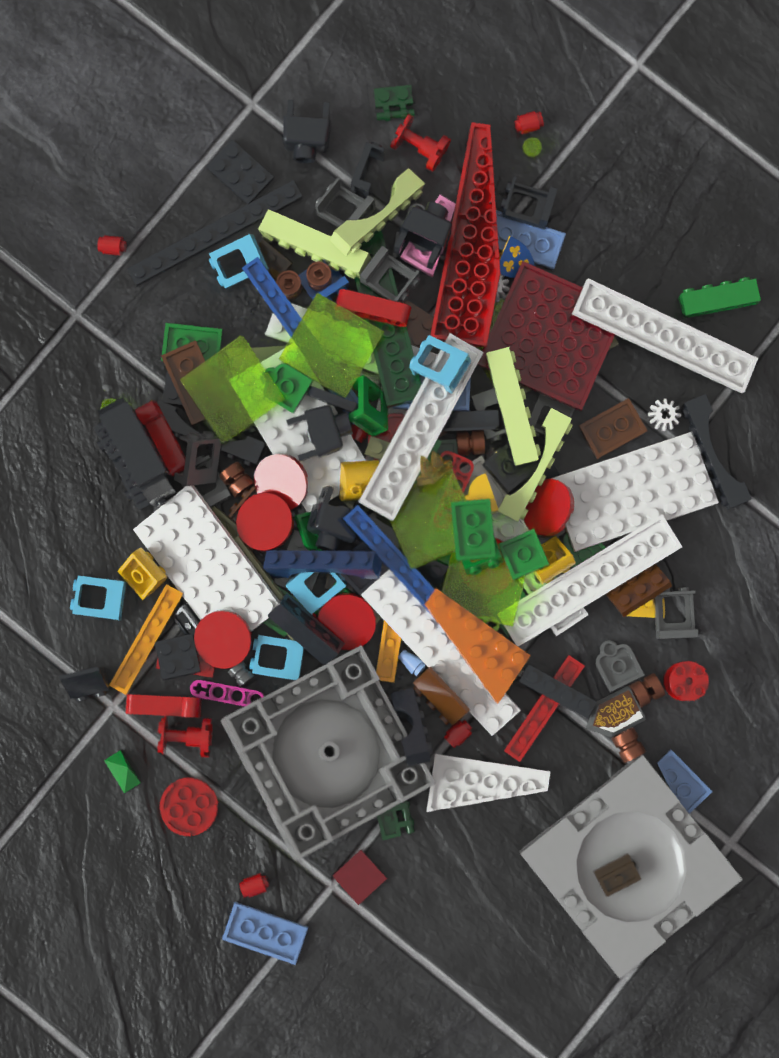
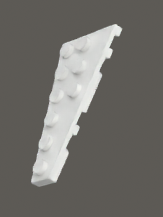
(475, 781)

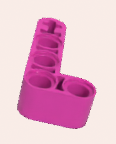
(228, 692)

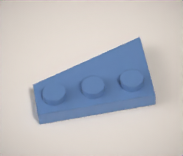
(683, 781)

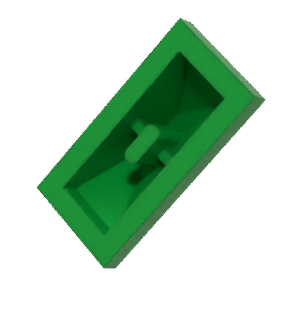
(122, 771)

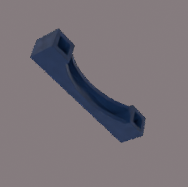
(355, 563)

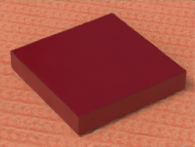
(359, 877)

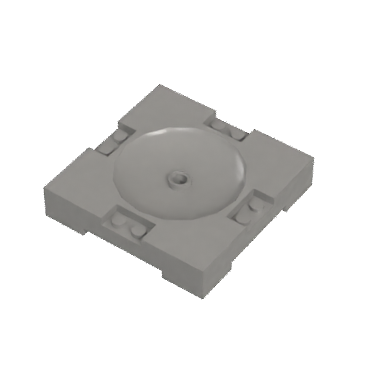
(284, 746)
(672, 854)

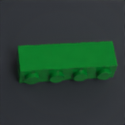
(719, 298)

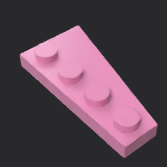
(418, 258)

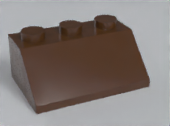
(440, 697)

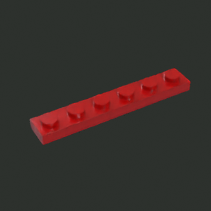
(541, 712)

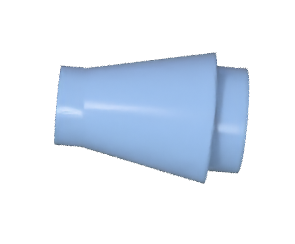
(412, 662)

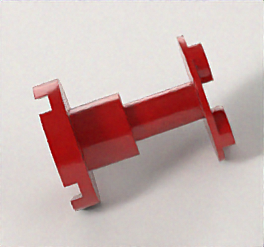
(427, 146)
(685, 681)
(193, 736)

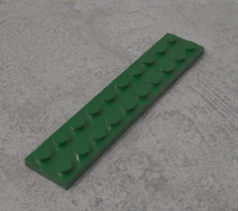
(394, 348)

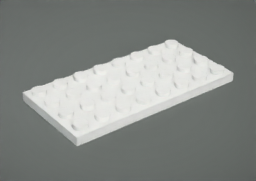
(294, 441)
(636, 488)
(205, 560)

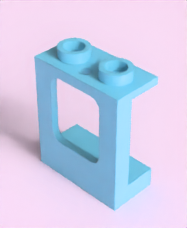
(249, 250)
(452, 370)
(306, 597)
(114, 598)
(293, 659)

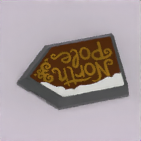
(615, 713)

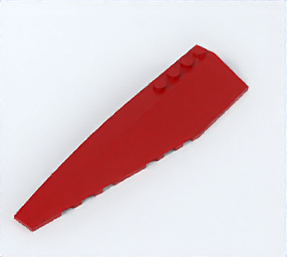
(472, 254)

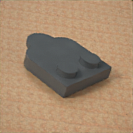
(617, 665)

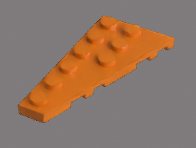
(485, 650)

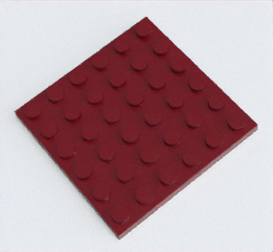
(551, 346)

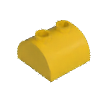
(355, 478)
(481, 489)
(559, 559)
(142, 573)

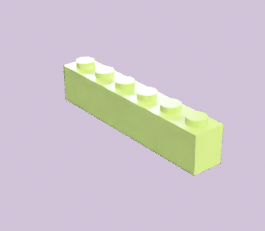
(311, 243)
(512, 407)

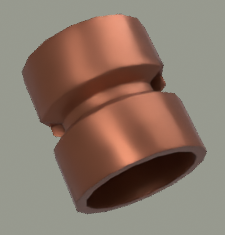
(319, 276)
(290, 284)
(470, 442)
(236, 479)
(641, 693)
(628, 744)

